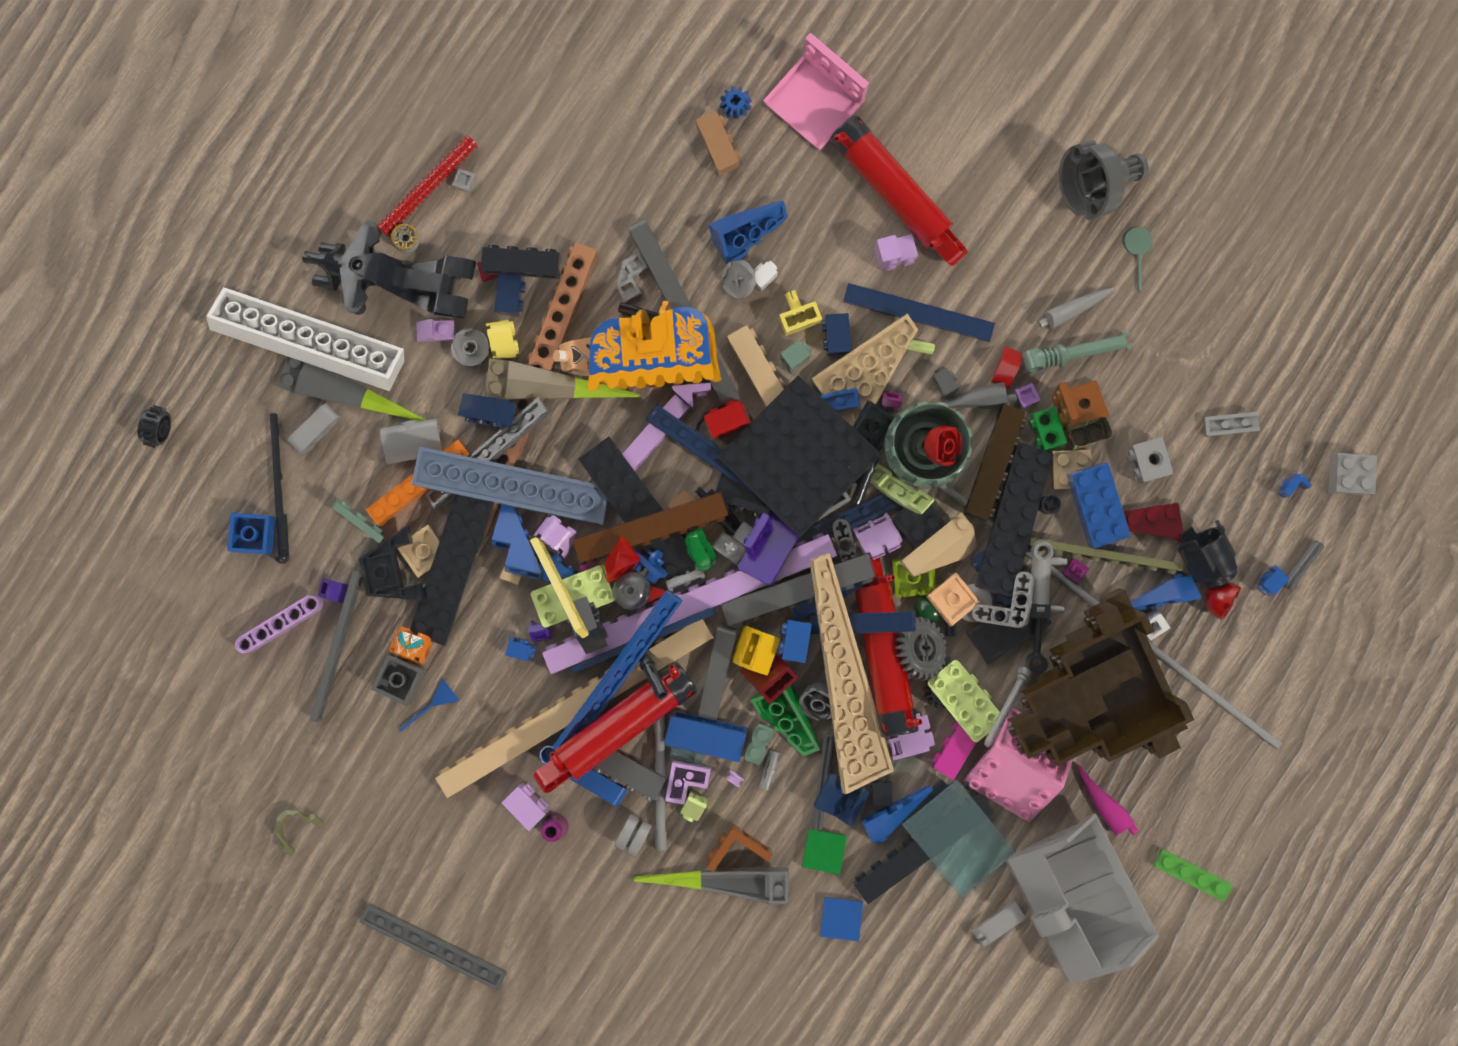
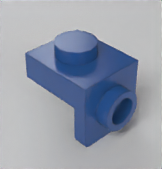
(1289, 485)

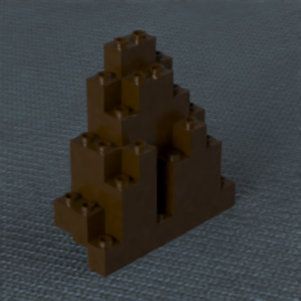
(1102, 692)

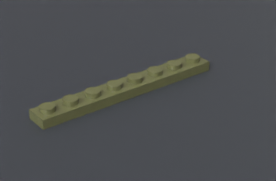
(1113, 557)

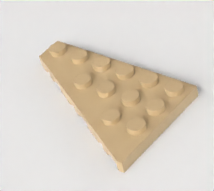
(868, 366)

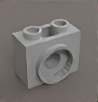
(1140, 454)

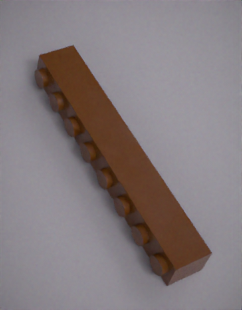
(652, 526)

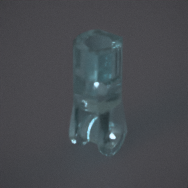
(685, 754)

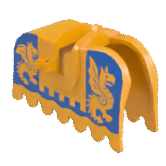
(676, 348)

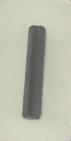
(1304, 563)

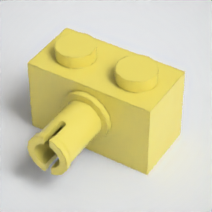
(799, 316)

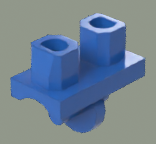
(653, 563)

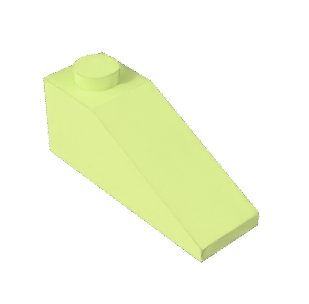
(694, 806)

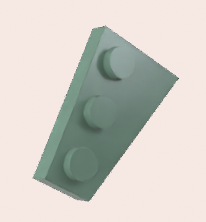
(357, 519)

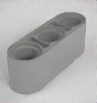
(313, 429)

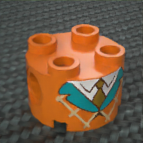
(410, 646)

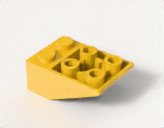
(755, 650)

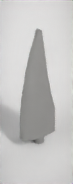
(1072, 308)

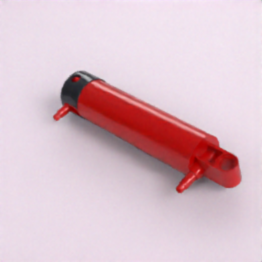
(897, 188)
(889, 681)
(614, 729)

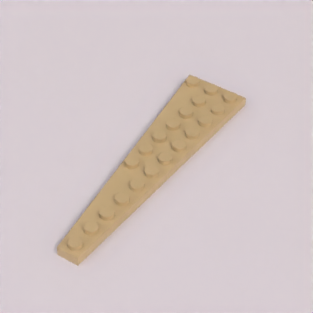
(858, 742)

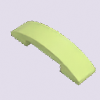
(900, 492)

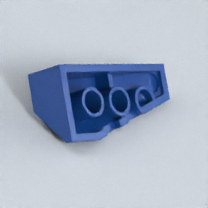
(740, 231)
(1171, 591)
(888, 818)

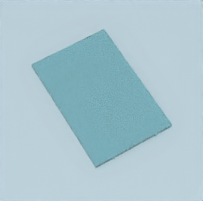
(959, 838)

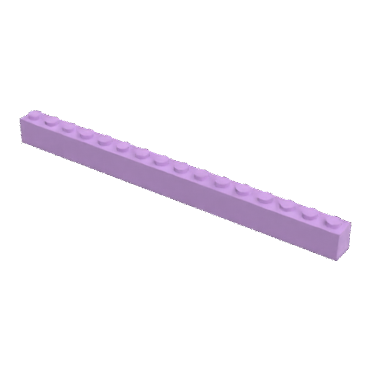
(694, 601)

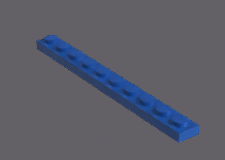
(622, 666)

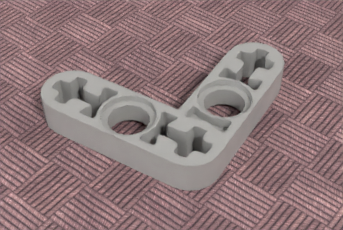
(1010, 614)

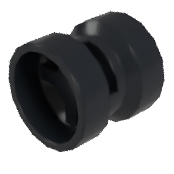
(1053, 504)

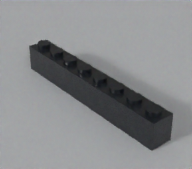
(900, 863)

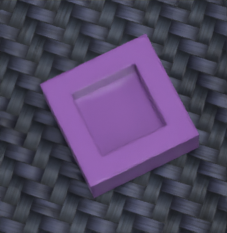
(1027, 395)

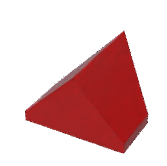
(620, 560)

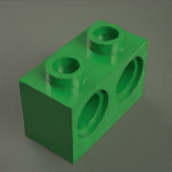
(1053, 428)

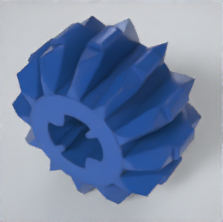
(742, 100)

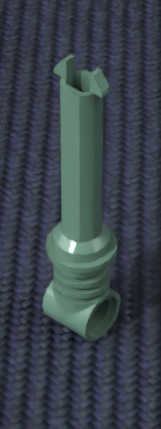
(1059, 355)

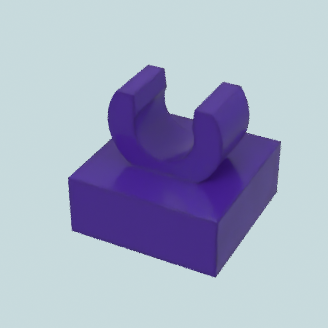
(538, 632)

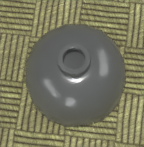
(631, 591)
(815, 701)

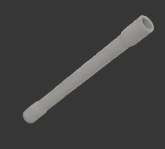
(660, 833)

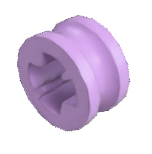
(734, 778)

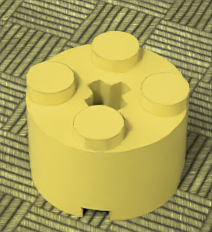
(501, 339)

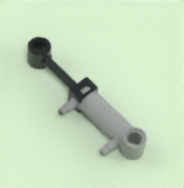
(1040, 602)

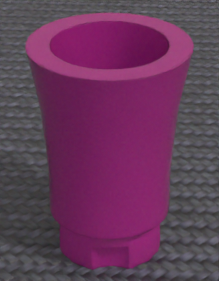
(559, 822)

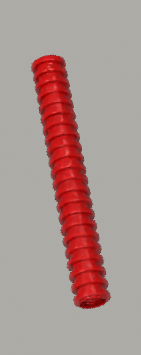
(427, 185)

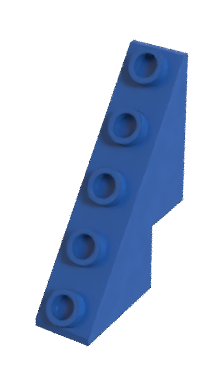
(511, 536)

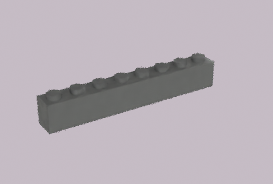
(793, 592)

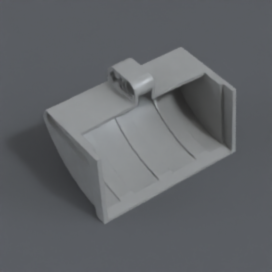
(1083, 901)

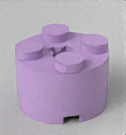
(556, 536)

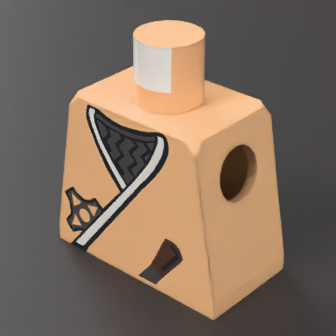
(574, 356)

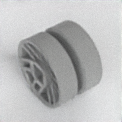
(633, 835)

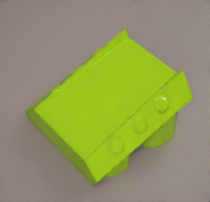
(912, 586)

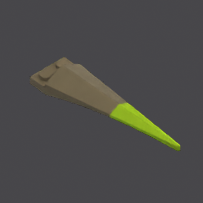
(519, 381)

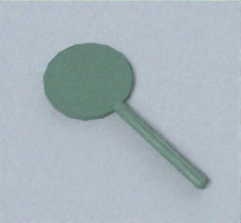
(1138, 242)

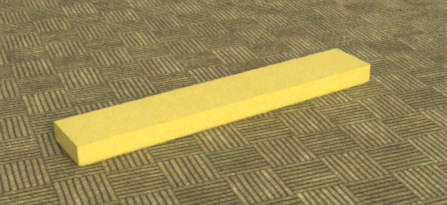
(559, 587)

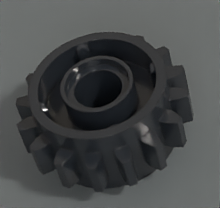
(154, 426)

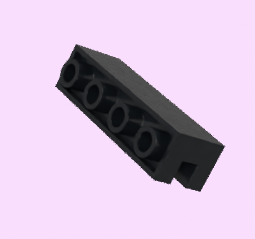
(520, 262)

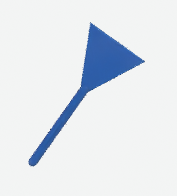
(442, 696)

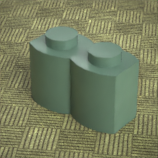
(756, 748)

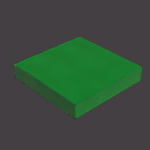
(824, 851)

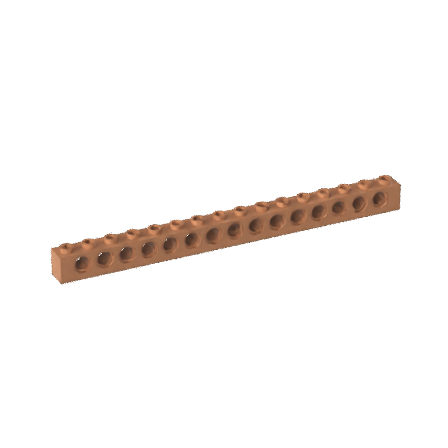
(577, 253)

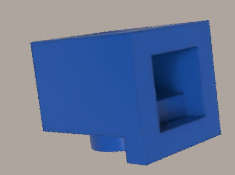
(1272, 581)
(520, 649)

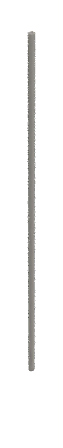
(1159, 653)

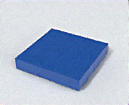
(841, 918)

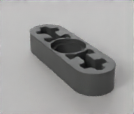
(846, 530)

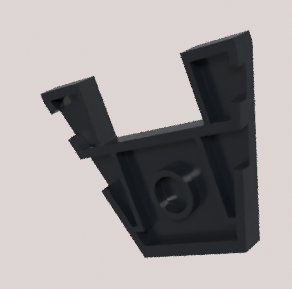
(382, 570)

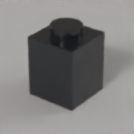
(881, 792)

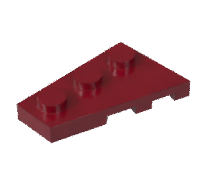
(1156, 520)

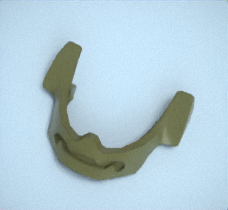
(284, 817)

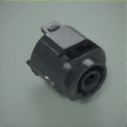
(1208, 555)

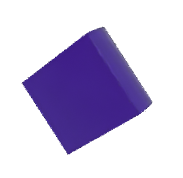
(333, 590)

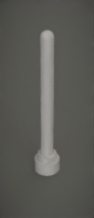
(1022, 676)

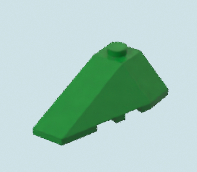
(788, 719)

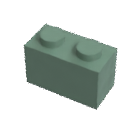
(795, 356)

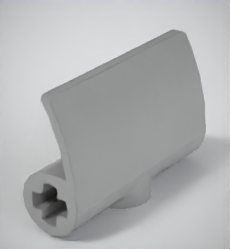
(403, 441)

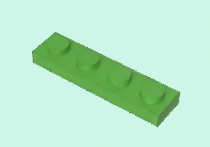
(1192, 875)

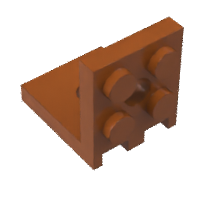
(1068, 403)
(727, 839)

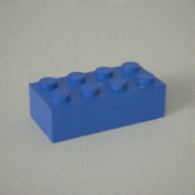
(1098, 505)

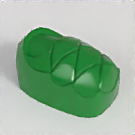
(700, 549)

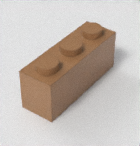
(718, 142)

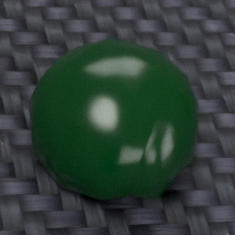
(925, 609)

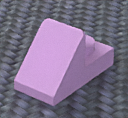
(435, 330)
(686, 391)

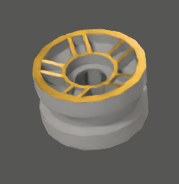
(398, 239)

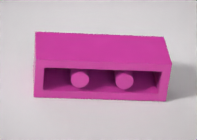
(954, 752)

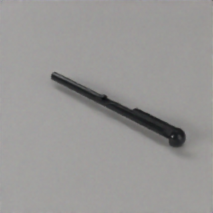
(281, 518)

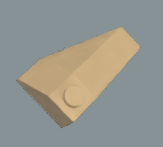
(946, 546)

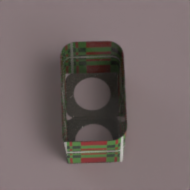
(1079, 428)

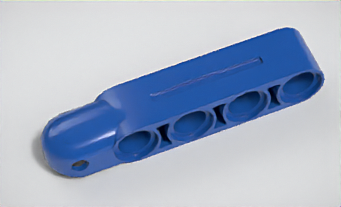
(593, 781)

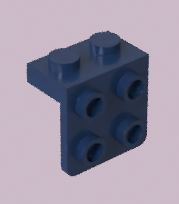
(841, 805)

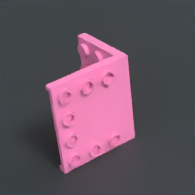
(818, 93)
(1014, 780)

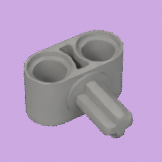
(728, 547)

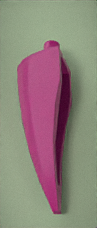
(1110, 810)

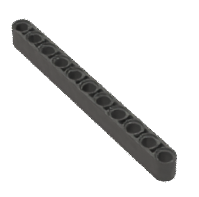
(674, 294)

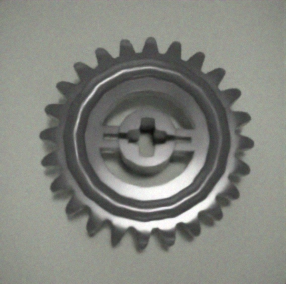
(916, 653)

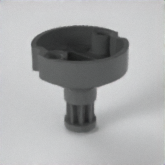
(1095, 178)

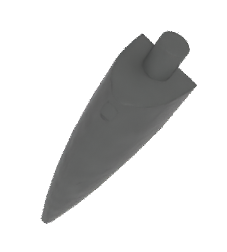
(983, 397)

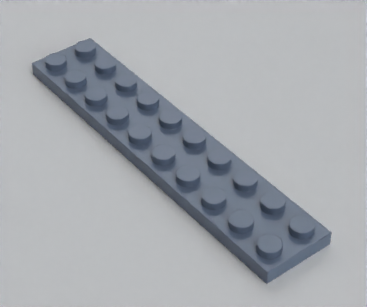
(509, 485)

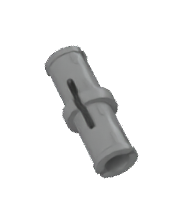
(769, 770)

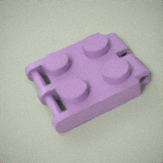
(878, 537)
(912, 743)

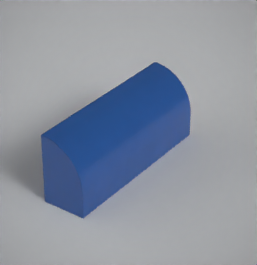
(706, 736)

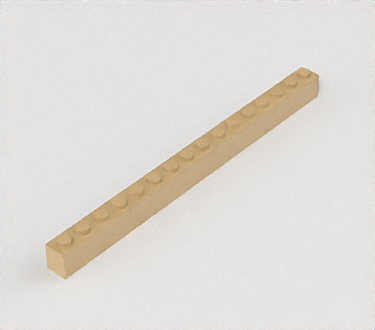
(560, 716)

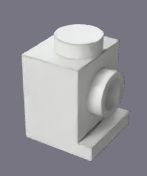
(765, 274)
(1158, 623)

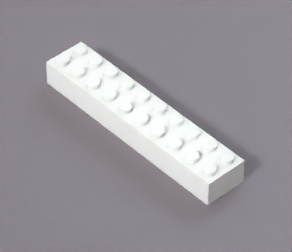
(305, 339)

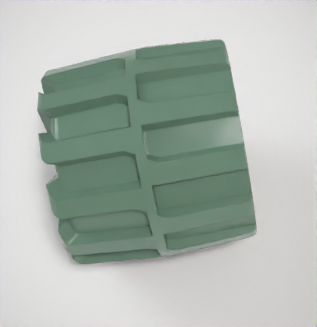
(905, 439)

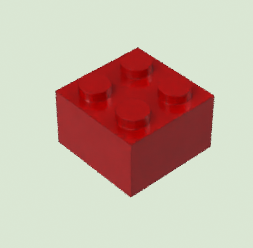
(727, 419)

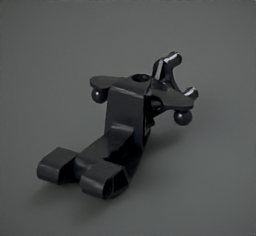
(358, 267)

